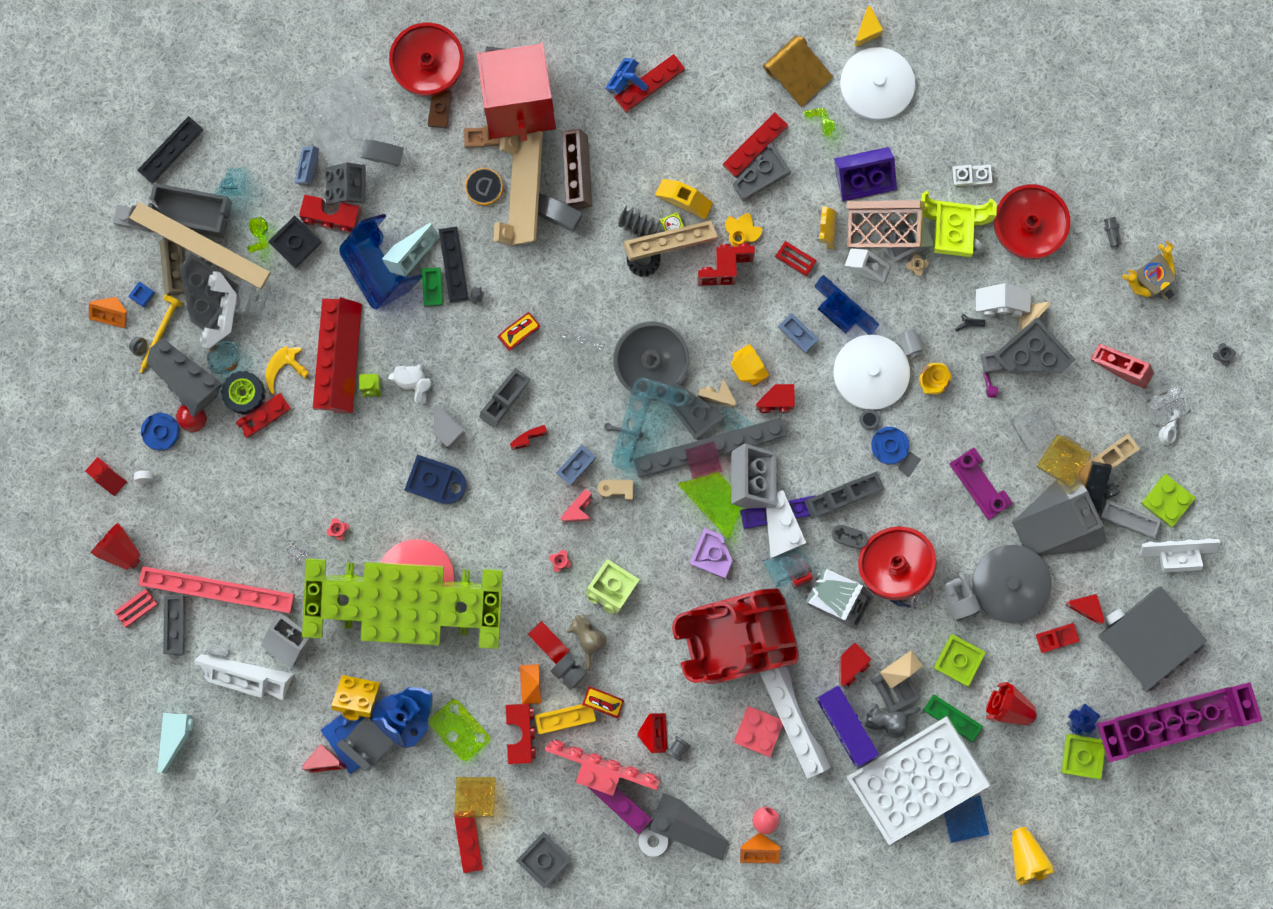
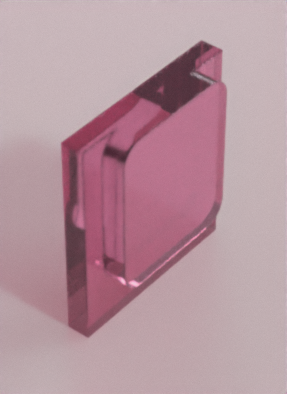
(703, 460)

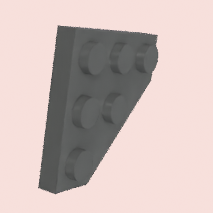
(201, 302)
(1034, 351)

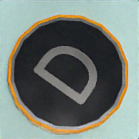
(484, 186)

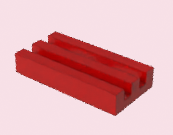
(804, 272)

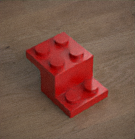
(725, 261)

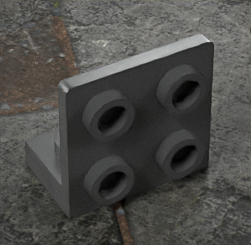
(345, 183)
(366, 744)

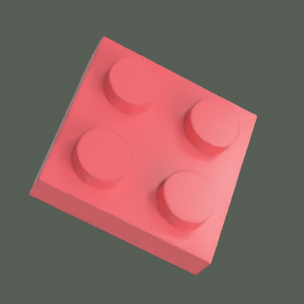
(758, 731)

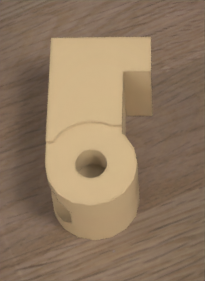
(611, 488)

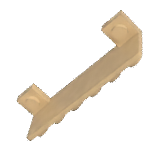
(524, 190)

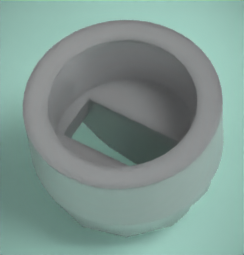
(978, 246)

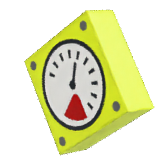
(671, 222)

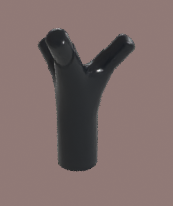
(968, 322)

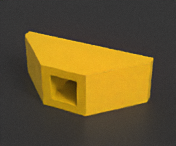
(684, 197)

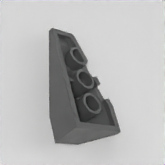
(685, 826)

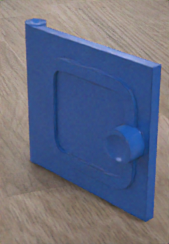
(335, 732)

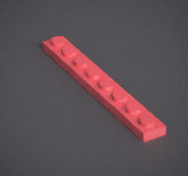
(216, 589)

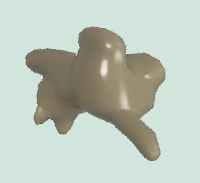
(590, 639)

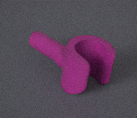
(991, 391)

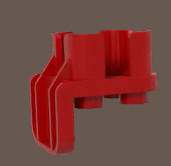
(737, 637)

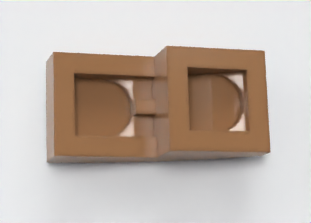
(478, 138)

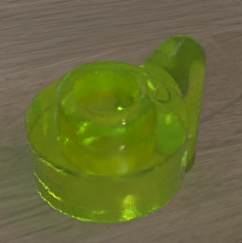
(826, 124)
(258, 228)

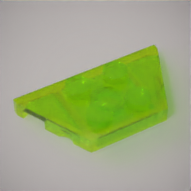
(713, 498)

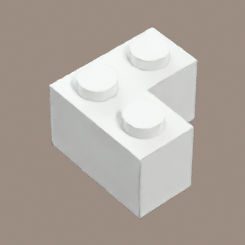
(1003, 300)

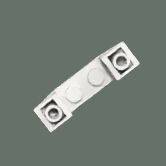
(212, 336)

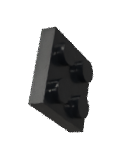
(294, 242)

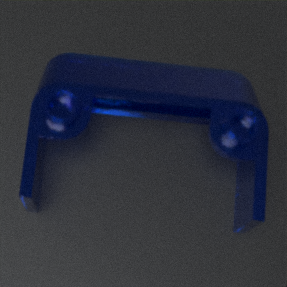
(365, 263)

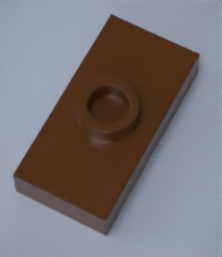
(439, 110)

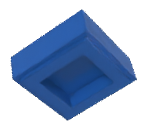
(141, 294)

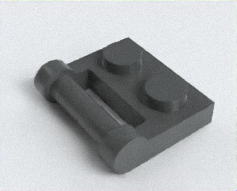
(904, 691)

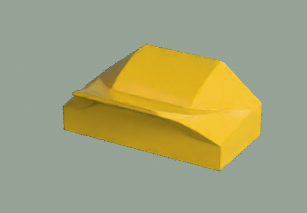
(749, 366)

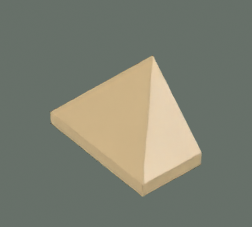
(1036, 310)
(901, 669)

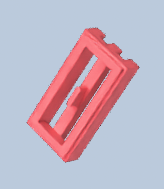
(122, 617)

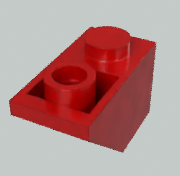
(779, 397)
(852, 662)

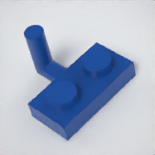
(623, 74)

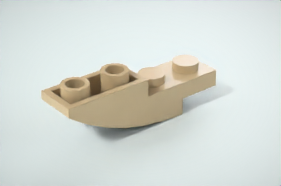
(1112, 455)

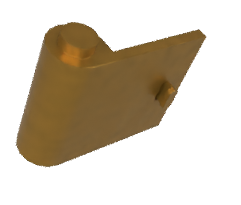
(796, 68)

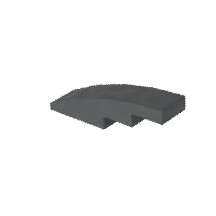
(844, 495)

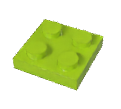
(1168, 500)
(959, 660)
(1083, 756)

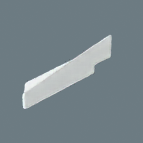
(245, 677)

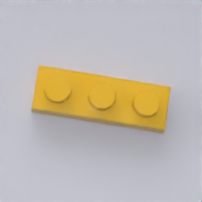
(564, 718)

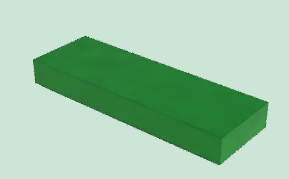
(962, 723)

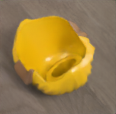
(935, 378)

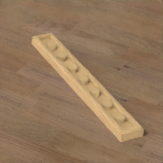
(200, 245)

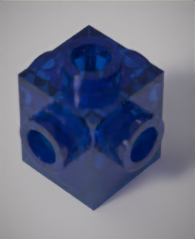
(1082, 720)

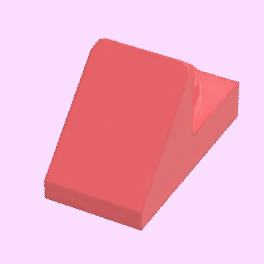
(573, 513)

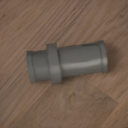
(1112, 230)

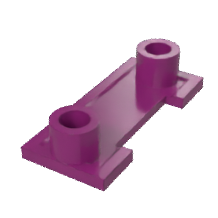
(979, 485)

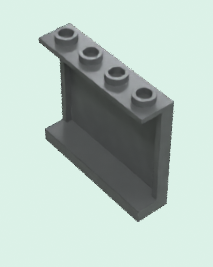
(1153, 638)

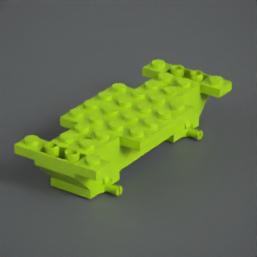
(402, 602)

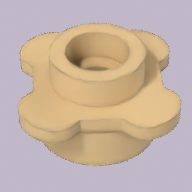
(918, 270)

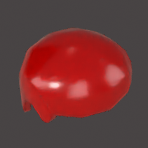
(189, 423)

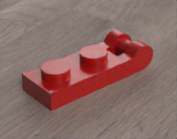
(263, 415)

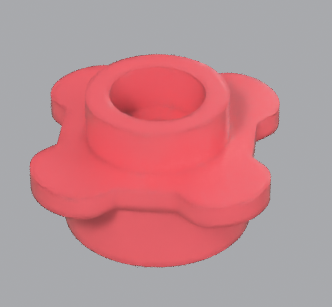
(335, 523)
(554, 558)

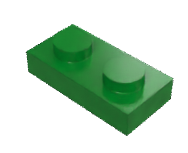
(432, 287)

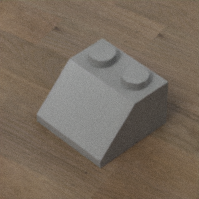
(902, 253)

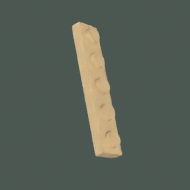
(670, 240)

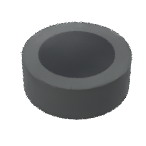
(869, 419)

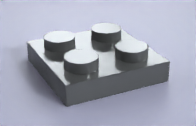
(544, 860)

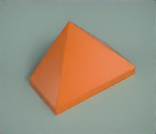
(108, 311)
(530, 684)
(760, 850)

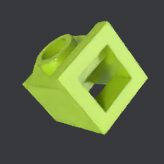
(370, 385)

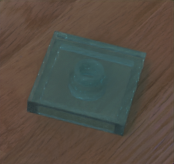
(787, 567)

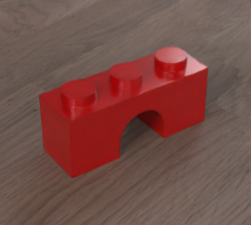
(313, 212)
(521, 716)

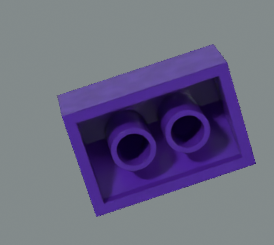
(866, 173)

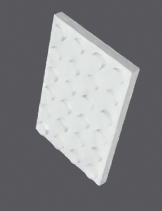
(918, 780)

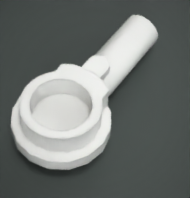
(1168, 433)

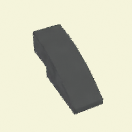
(558, 213)
(504, 398)

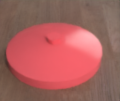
(420, 553)

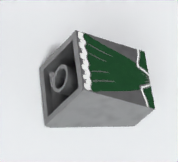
(839, 598)

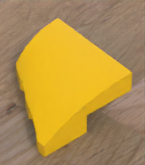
(828, 227)

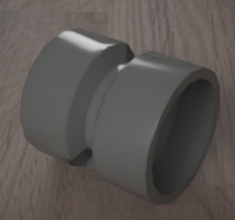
(568, 672)

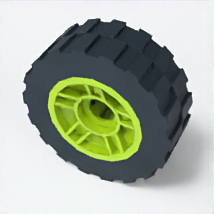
(239, 382)

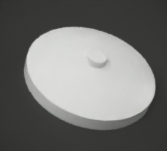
(877, 84)
(871, 372)

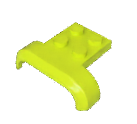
(956, 224)

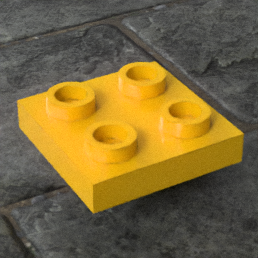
(355, 697)

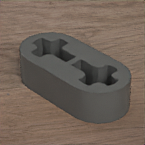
(851, 532)

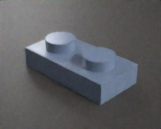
(306, 165)
(798, 333)
(576, 465)

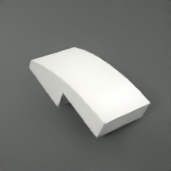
(972, 176)

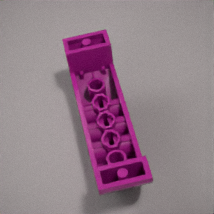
(1178, 721)

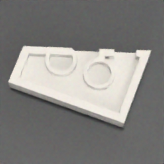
(782, 527)

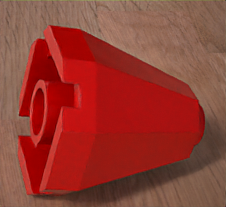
(117, 548)
(1010, 706)

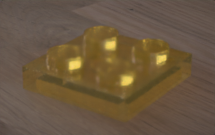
(1063, 460)
(475, 797)

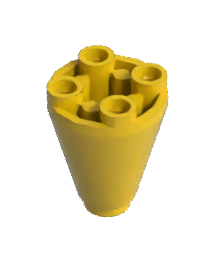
(1029, 857)

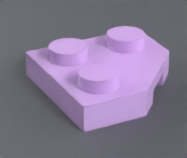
(712, 554)

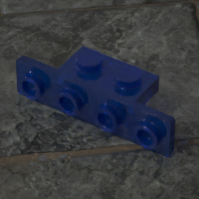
(842, 309)

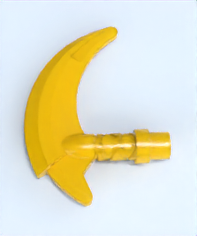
(278, 360)

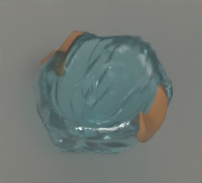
(223, 357)

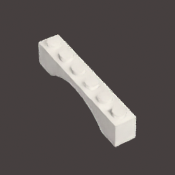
(805, 745)

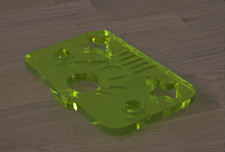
(463, 726)

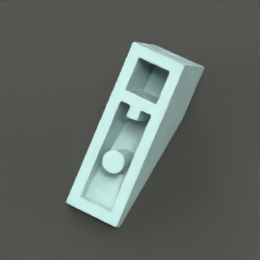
(409, 251)
(173, 735)

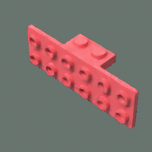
(600, 773)

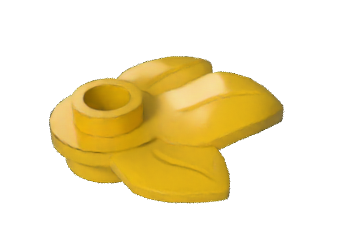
(742, 227)

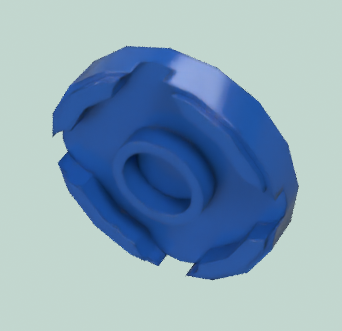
(160, 431)
(884, 445)

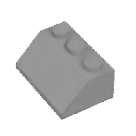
(753, 477)

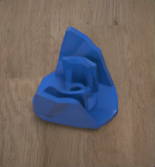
(411, 708)

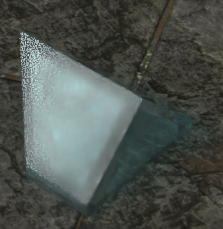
(233, 183)

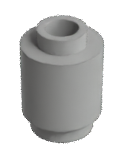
(911, 343)

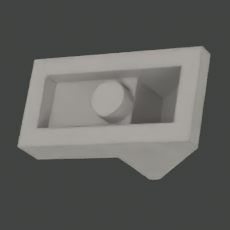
(122, 218)

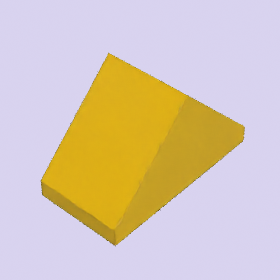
(869, 29)

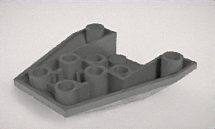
(1060, 521)

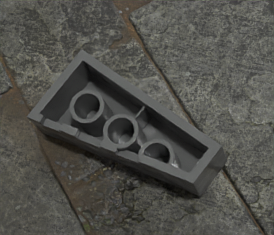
(184, 377)

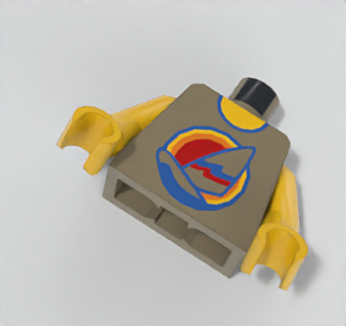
(1154, 275)

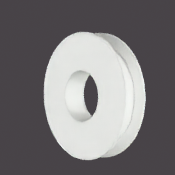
(652, 851)

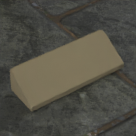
(171, 261)

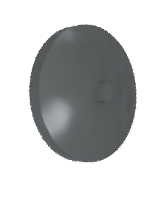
(650, 352)
(1011, 583)

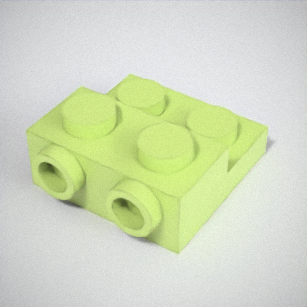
(611, 587)

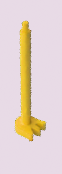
(174, 303)

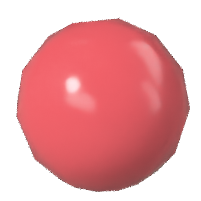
(765, 820)

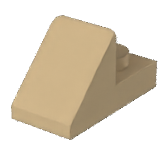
(723, 398)

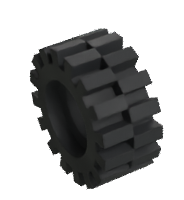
(647, 269)

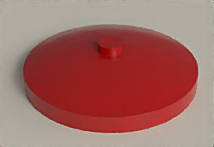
(426, 59)
(1032, 221)
(897, 563)

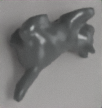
(892, 722)

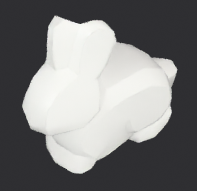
(412, 378)

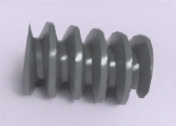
(637, 223)

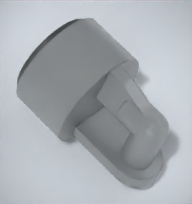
(963, 607)

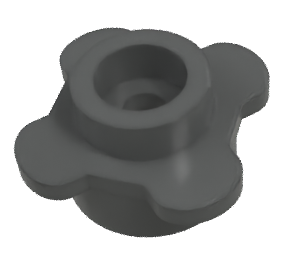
(1224, 349)

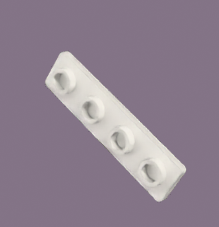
(1181, 554)

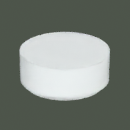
(143, 477)
(1114, 616)

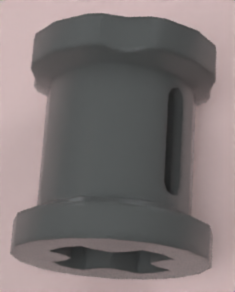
(678, 748)

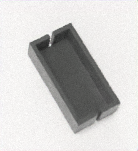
(192, 208)

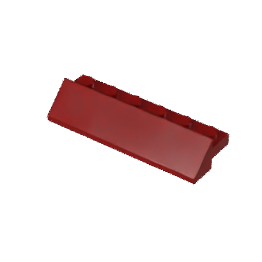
(337, 355)

